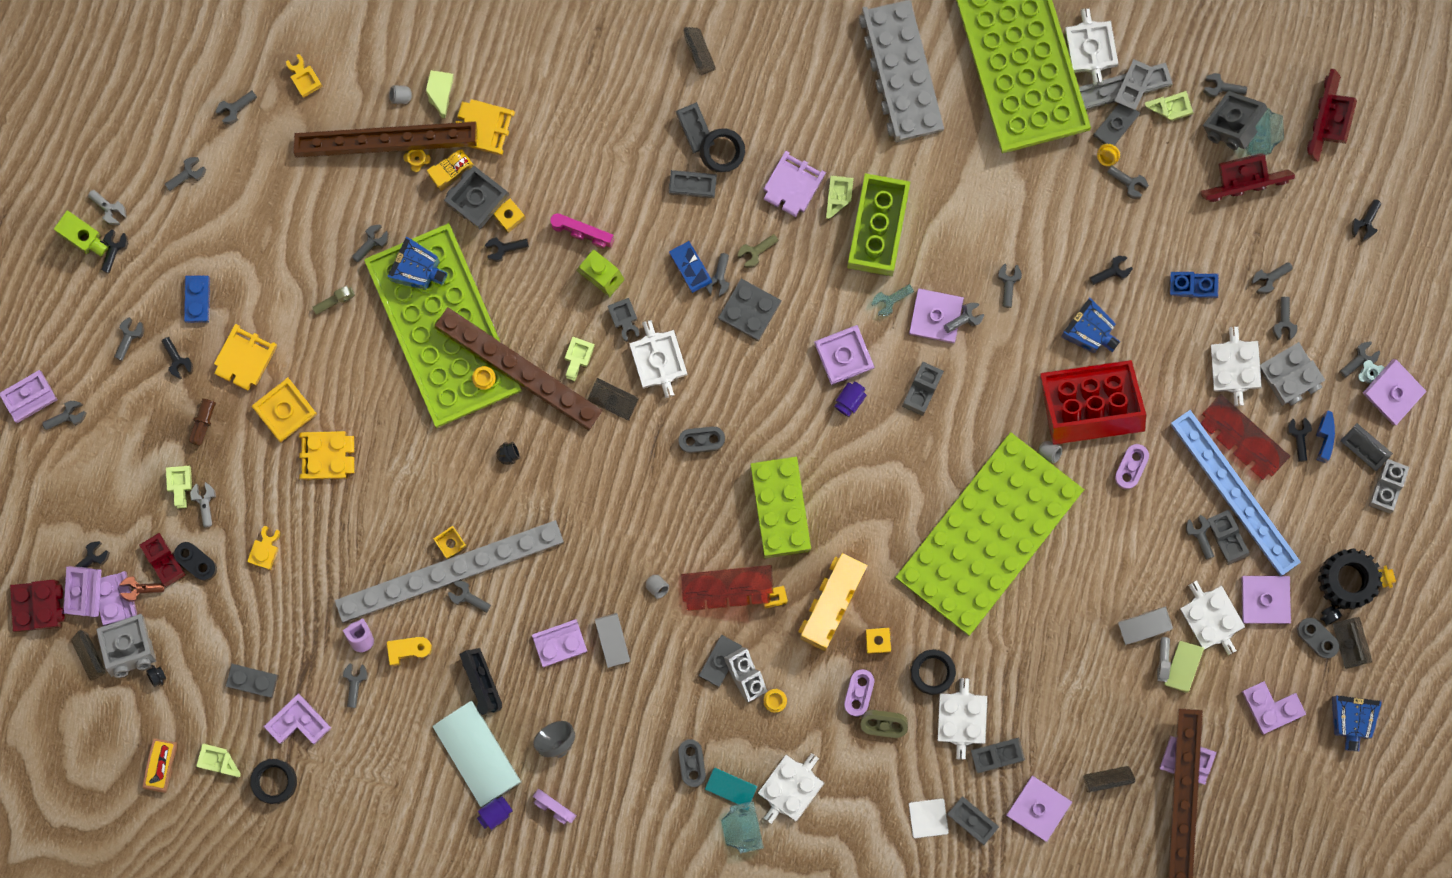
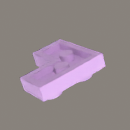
(1271, 714)
(297, 715)

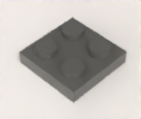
(749, 309)

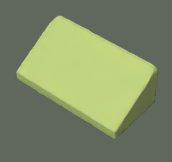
(1184, 666)

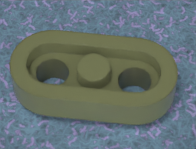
(884, 724)

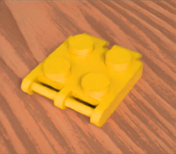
(489, 124)
(243, 358)
(326, 455)

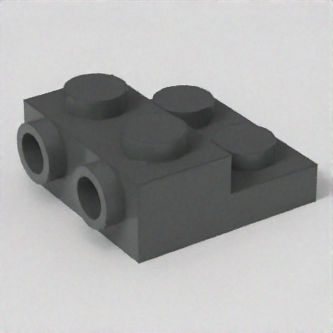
(1234, 120)
(476, 197)

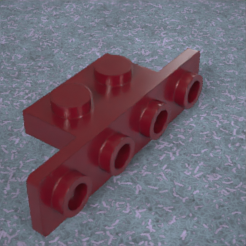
(1333, 117)
(1245, 175)

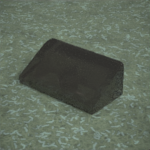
(699, 50)
(613, 399)
(1352, 642)
(88, 655)
(1108, 779)

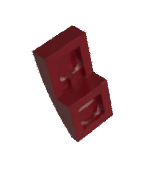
(162, 560)

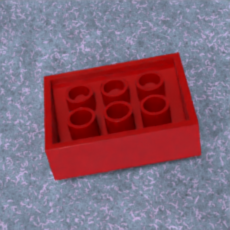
(1093, 402)

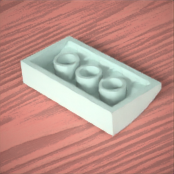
(476, 754)

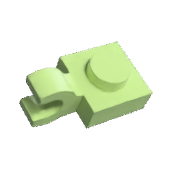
(578, 354)
(179, 481)

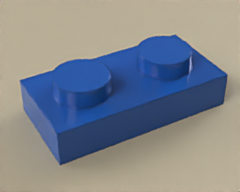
(197, 299)

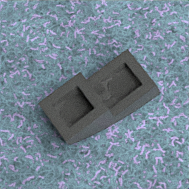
(922, 388)
(1228, 537)
(998, 755)

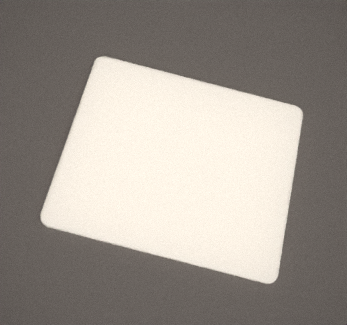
(928, 818)

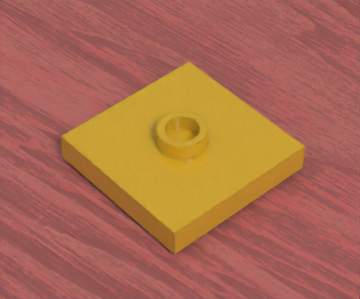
(284, 410)

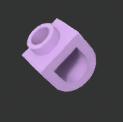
(359, 636)

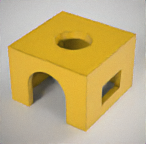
(509, 223)
(442, 539)
(778, 591)
(871, 647)

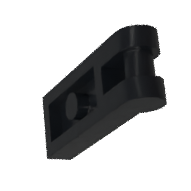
(481, 681)

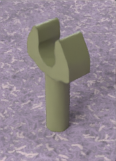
(755, 251)
(340, 295)

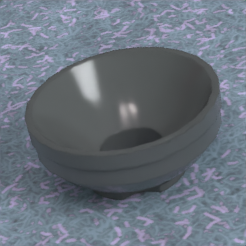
(555, 739)

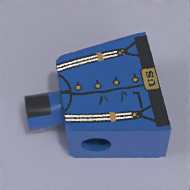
(416, 266)
(1091, 328)
(1354, 719)

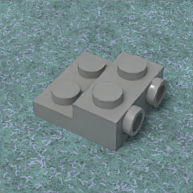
(1292, 375)
(126, 646)

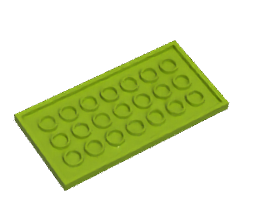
(1024, 71)
(437, 362)
(989, 534)

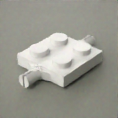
(1091, 46)
(658, 359)
(1236, 366)
(1212, 617)
(962, 718)
(791, 788)

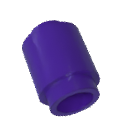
(850, 398)
(494, 813)

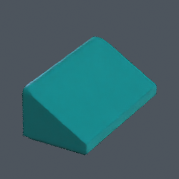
(730, 787)

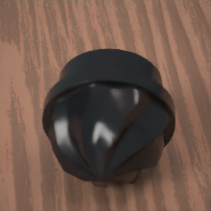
(508, 453)

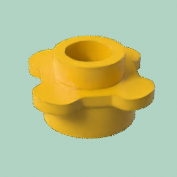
(416, 164)

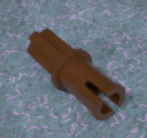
(202, 422)

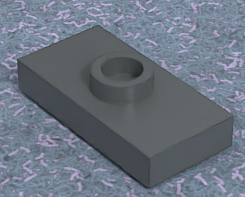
(1116, 124)
(693, 125)
(692, 184)
(1366, 447)
(716, 667)

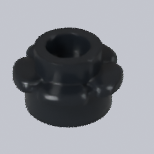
(1331, 615)
(156, 676)

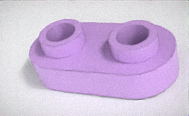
(1131, 467)
(859, 693)
(561, 813)

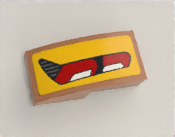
(159, 765)

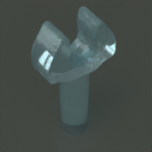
(890, 300)

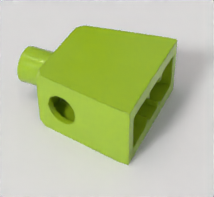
(73, 228)
(601, 272)

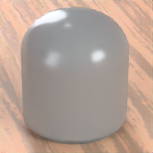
(400, 94)
(1050, 452)
(654, 584)

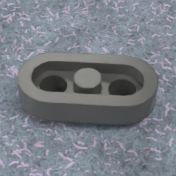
(701, 438)
(1318, 638)
(692, 763)

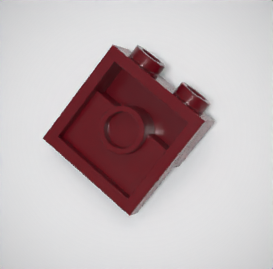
(37, 606)

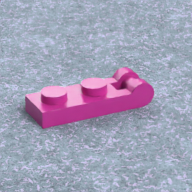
(581, 230)

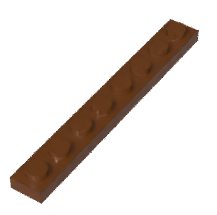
(385, 139)
(518, 368)
(1185, 793)

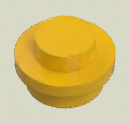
(1108, 154)
(483, 378)
(1388, 577)
(775, 700)

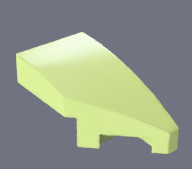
(438, 90)
(1172, 107)
(839, 194)
(217, 760)

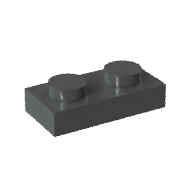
(252, 680)
(973, 820)

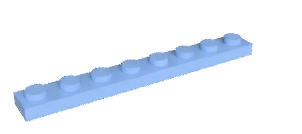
(1235, 493)

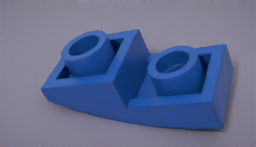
(1194, 285)

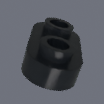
(195, 560)

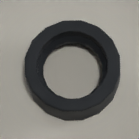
(739, 150)
(948, 662)
(274, 799)

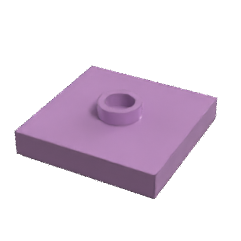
(931, 314)
(844, 355)
(1394, 392)
(1266, 600)
(1039, 808)

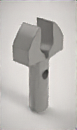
(107, 207)
(204, 502)
(1164, 665)

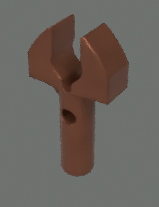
(139, 588)

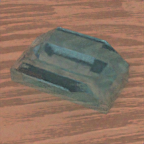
(1269, 134)
(742, 828)

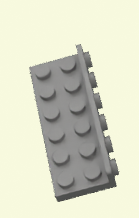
(901, 71)

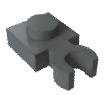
(623, 316)

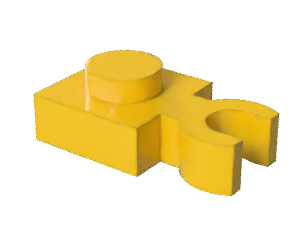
(305, 78)
(263, 552)

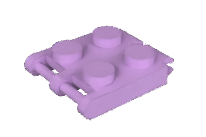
(792, 185)

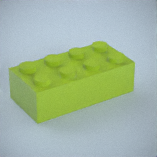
(878, 224)
(780, 507)

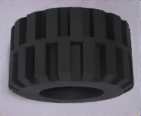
(1367, 570)

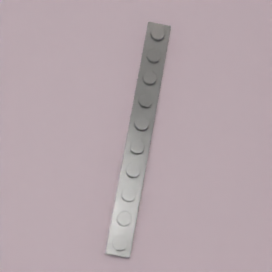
(449, 571)

